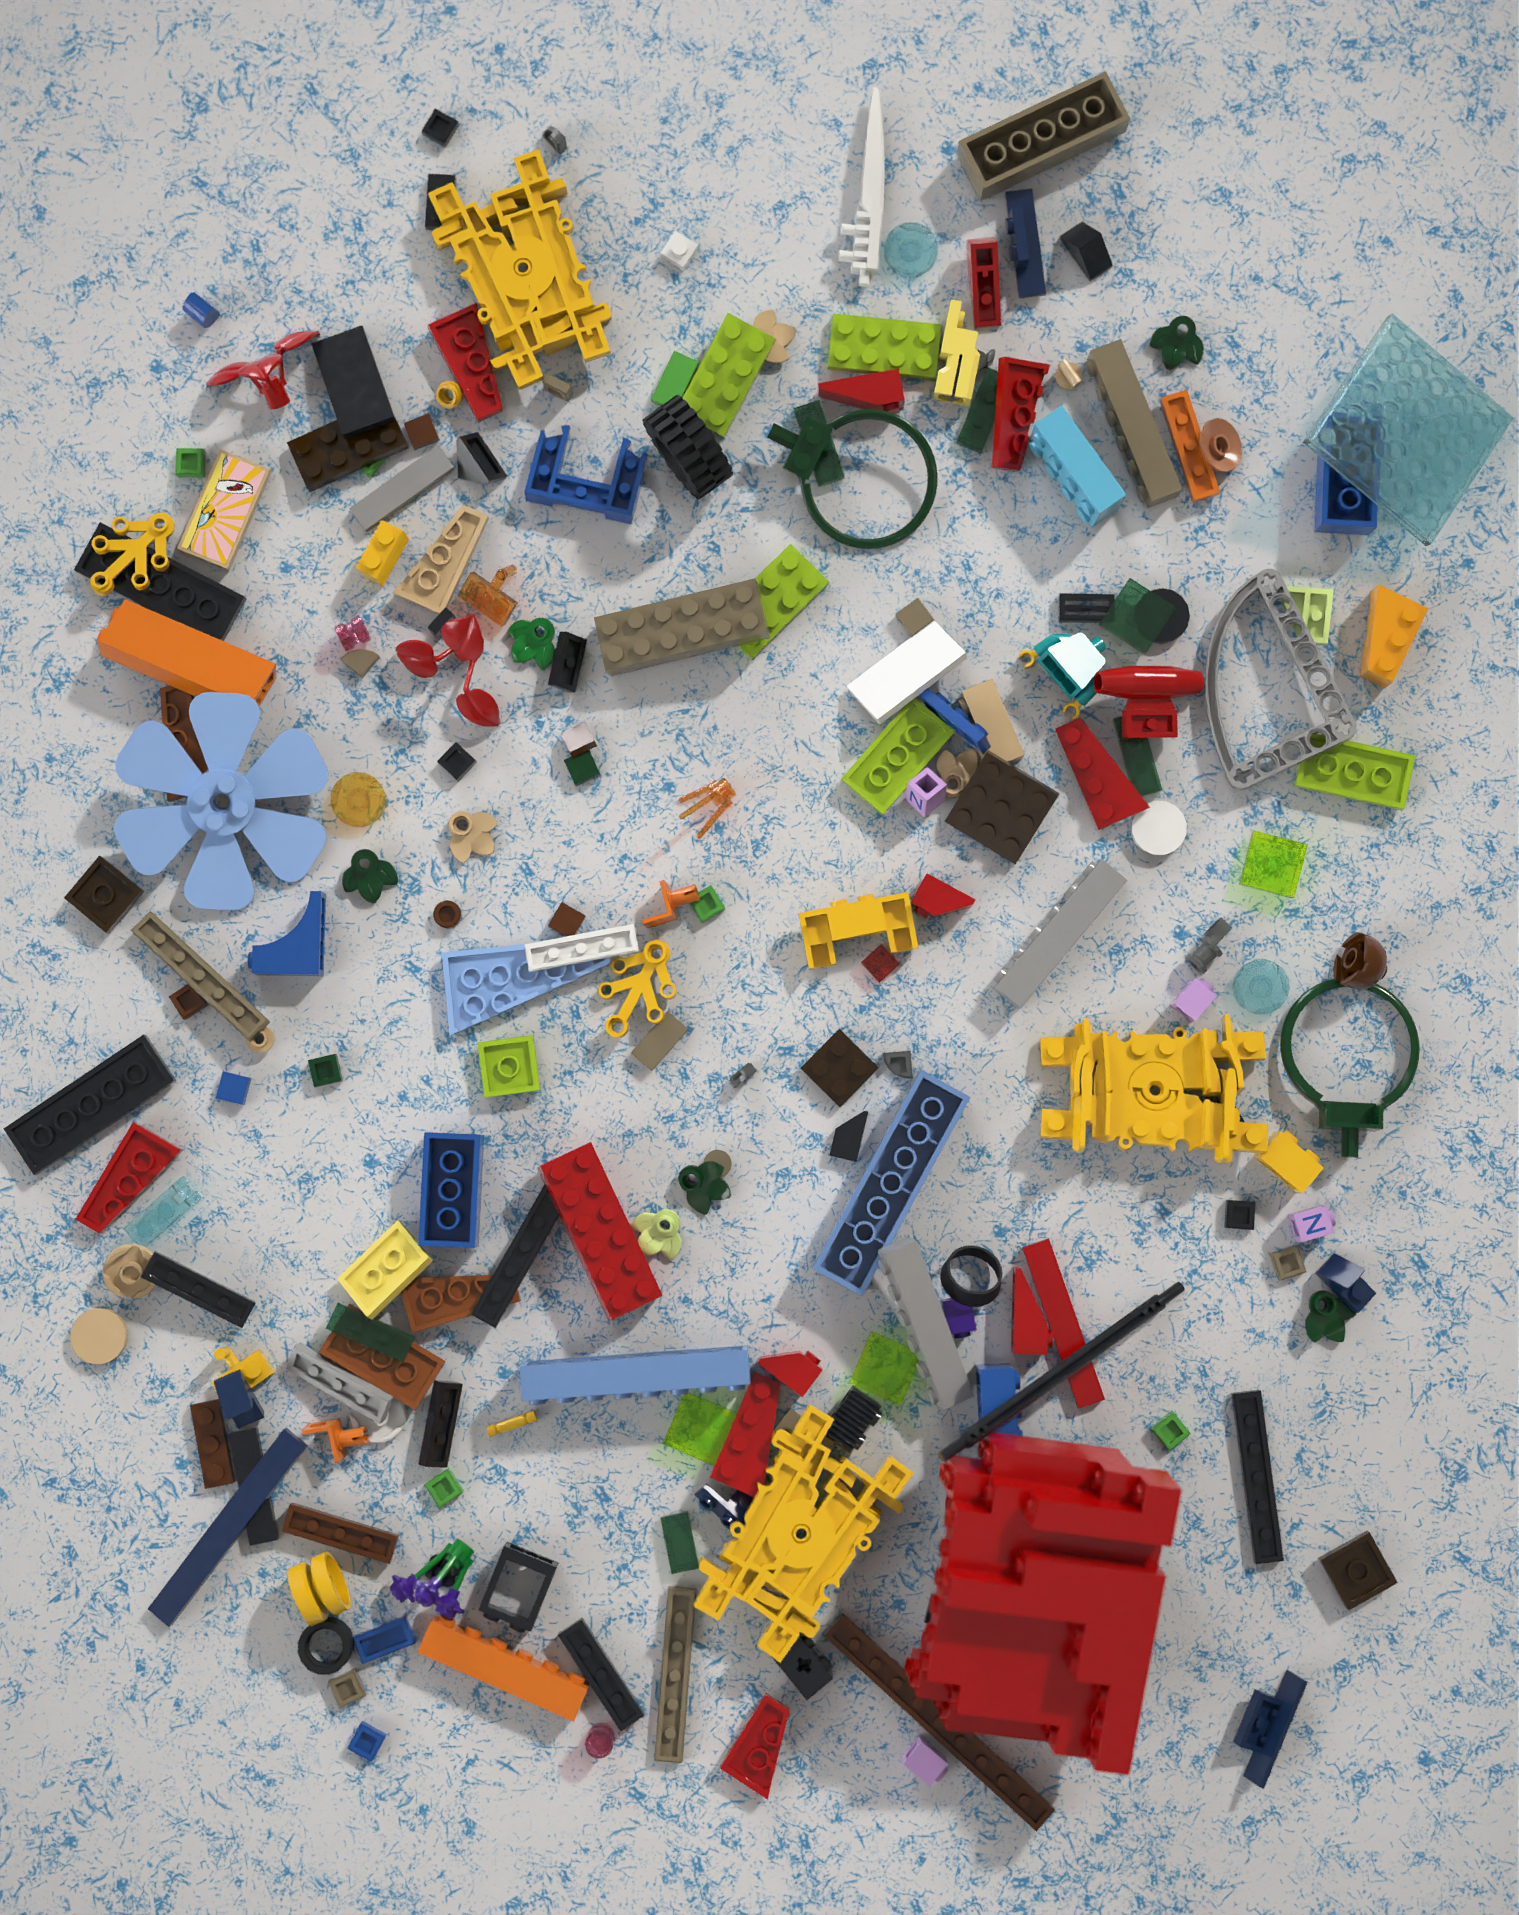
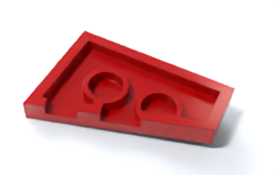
(757, 1747)

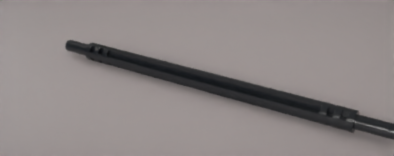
(1060, 1372)

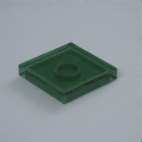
(1137, 616)

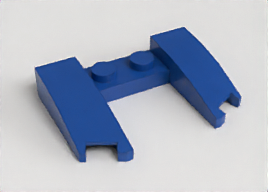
(549, 486)

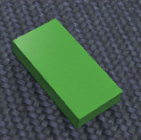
(675, 378)

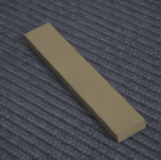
(200, 976)
(675, 1674)

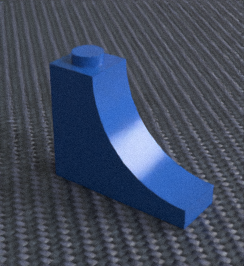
(298, 951)

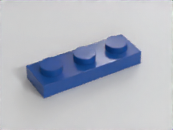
(956, 719)

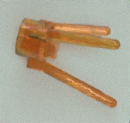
(719, 793)

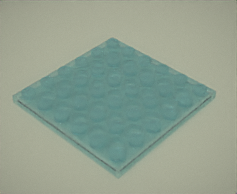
(1408, 430)

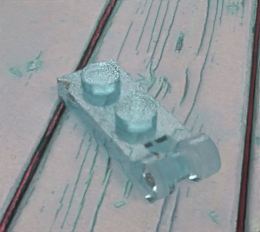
(162, 1213)

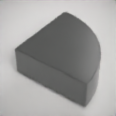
(555, 139)
(899, 1063)
(744, 1073)

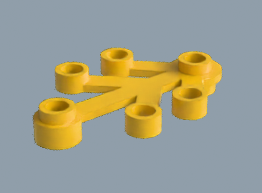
(134, 550)
(640, 985)

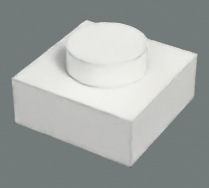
(679, 250)

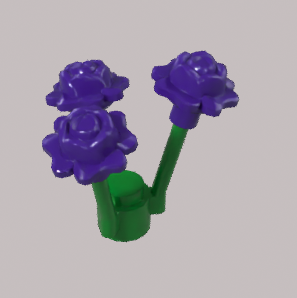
(427, 1592)

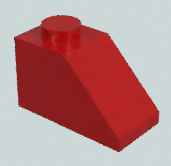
(938, 898)
(793, 1369)

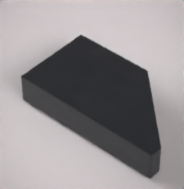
(848, 1138)

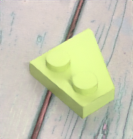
(1315, 609)

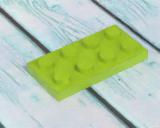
(884, 344)
(728, 373)
(786, 590)
(897, 755)
(1358, 773)

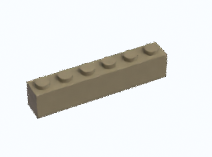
(1133, 423)

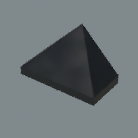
(476, 460)

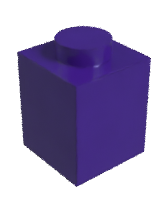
(958, 1317)

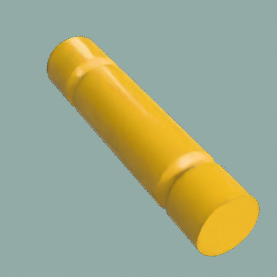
(511, 1423)

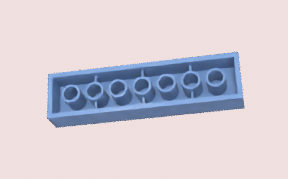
(891, 1182)
(635, 1373)

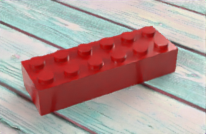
(599, 1231)

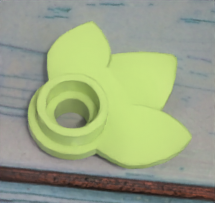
(655, 1236)

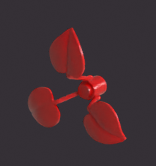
(260, 370)
(467, 643)

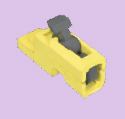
(962, 360)

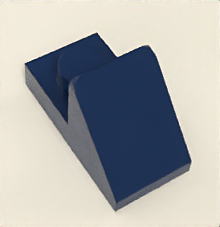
(1345, 1281)
(238, 1399)

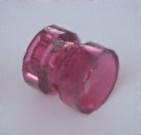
(352, 633)
(600, 1746)

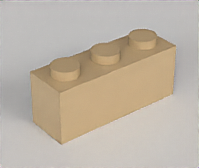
(986, 708)

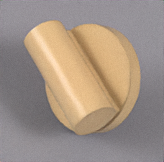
(1068, 375)

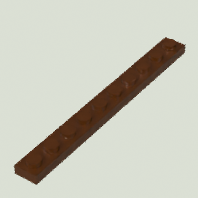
(964, 1746)

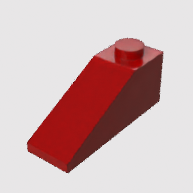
(984, 281)
(868, 391)
(1028, 1324)

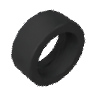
(326, 1668)

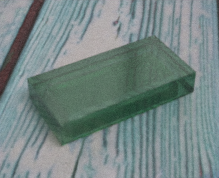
(679, 1542)

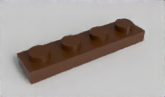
(340, 1533)

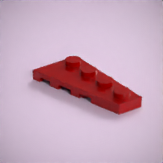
(465, 351)
(1016, 398)
(1102, 782)
(130, 1171)
(749, 1439)

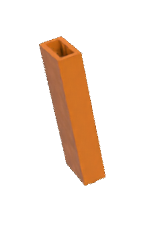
(182, 655)

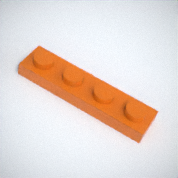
(1186, 441)

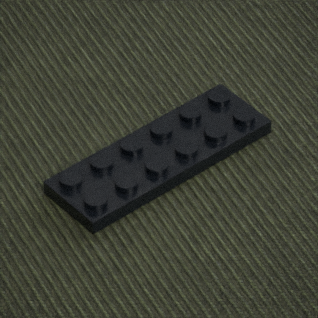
(173, 593)
(89, 1104)

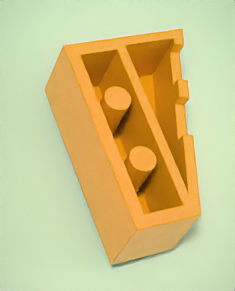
(1389, 634)

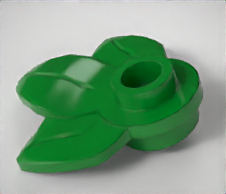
(529, 644)

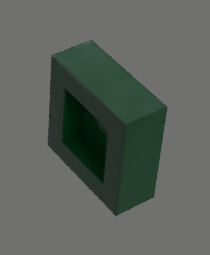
(582, 768)
(325, 1070)

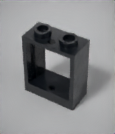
(529, 1560)

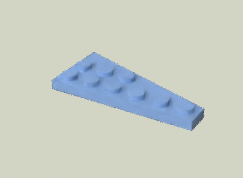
(498, 979)

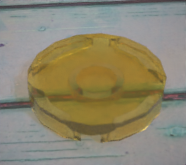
(358, 799)

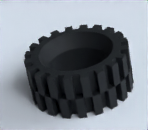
(688, 447)

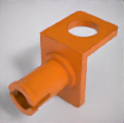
(672, 901)
(338, 1437)

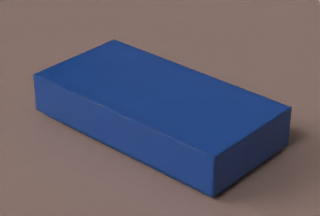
(384, 1639)

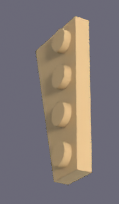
(444, 563)

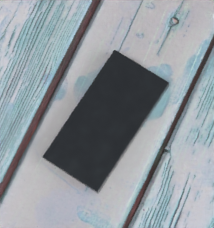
(353, 382)

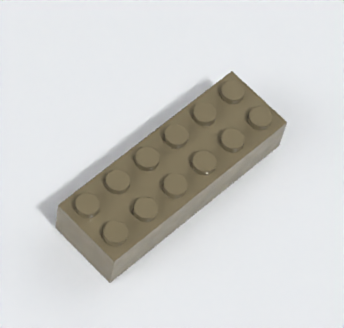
(1043, 136)
(682, 627)

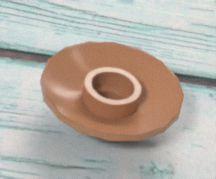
(1220, 445)

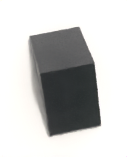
(1087, 249)

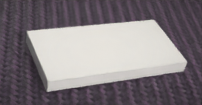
(907, 672)

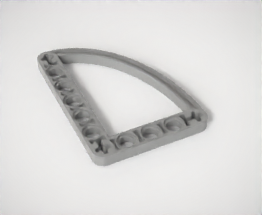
(1306, 669)

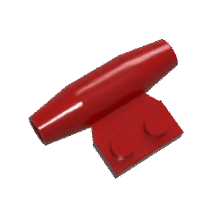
(1149, 696)

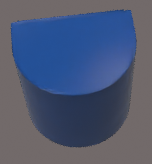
(200, 310)

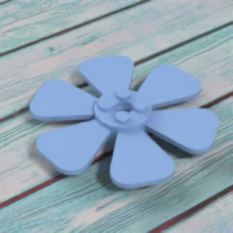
(160, 763)

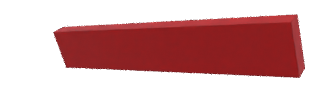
(1061, 1319)

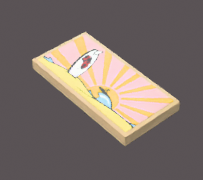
(224, 509)

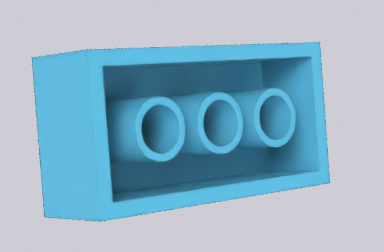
(1076, 467)

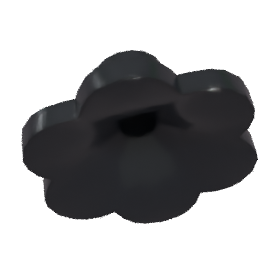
(449, 1579)

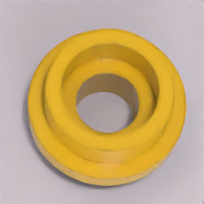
(444, 399)

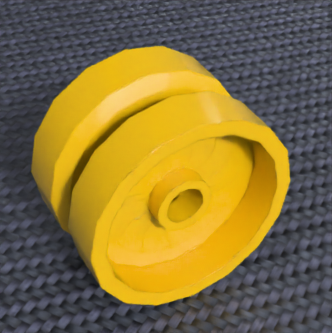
(319, 1588)

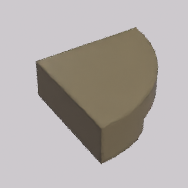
(360, 660)

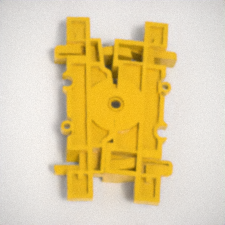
(514, 296)
(1121, 1094)
(768, 1544)

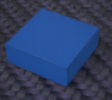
(233, 1088)
(367, 1741)

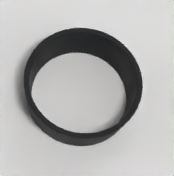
(965, 1296)

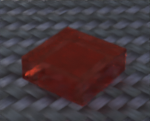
(880, 963)

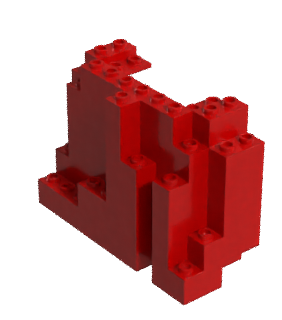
(1047, 1596)

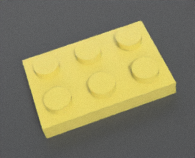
(384, 1269)

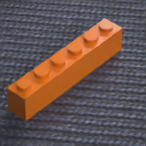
(504, 1667)

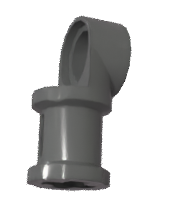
(1209, 950)

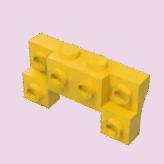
(856, 920)

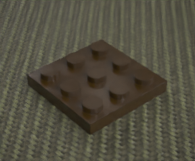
(1002, 807)

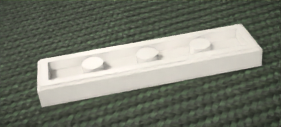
(581, 948)

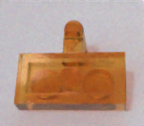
(488, 597)

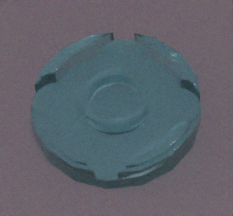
(910, 249)
(1261, 986)

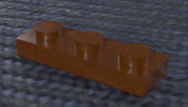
(212, 1443)

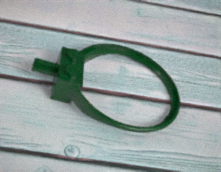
(807, 448)
(1347, 1116)

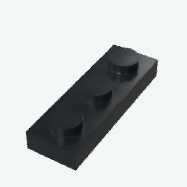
(440, 1424)

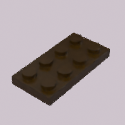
(327, 456)

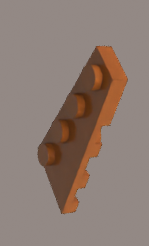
(176, 717)
(443, 1299)

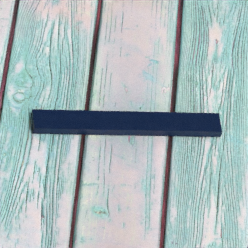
(227, 1527)

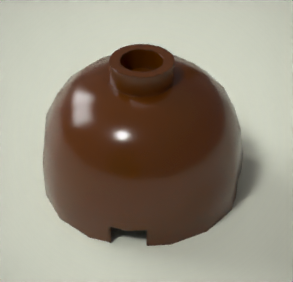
(1362, 962)

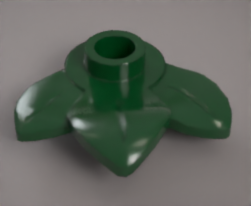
(1176, 346)
(369, 879)
(708, 1185)
(1328, 1320)

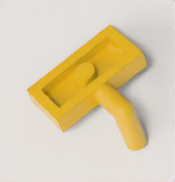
(254, 1367)

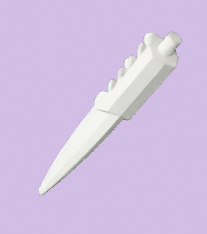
(870, 211)

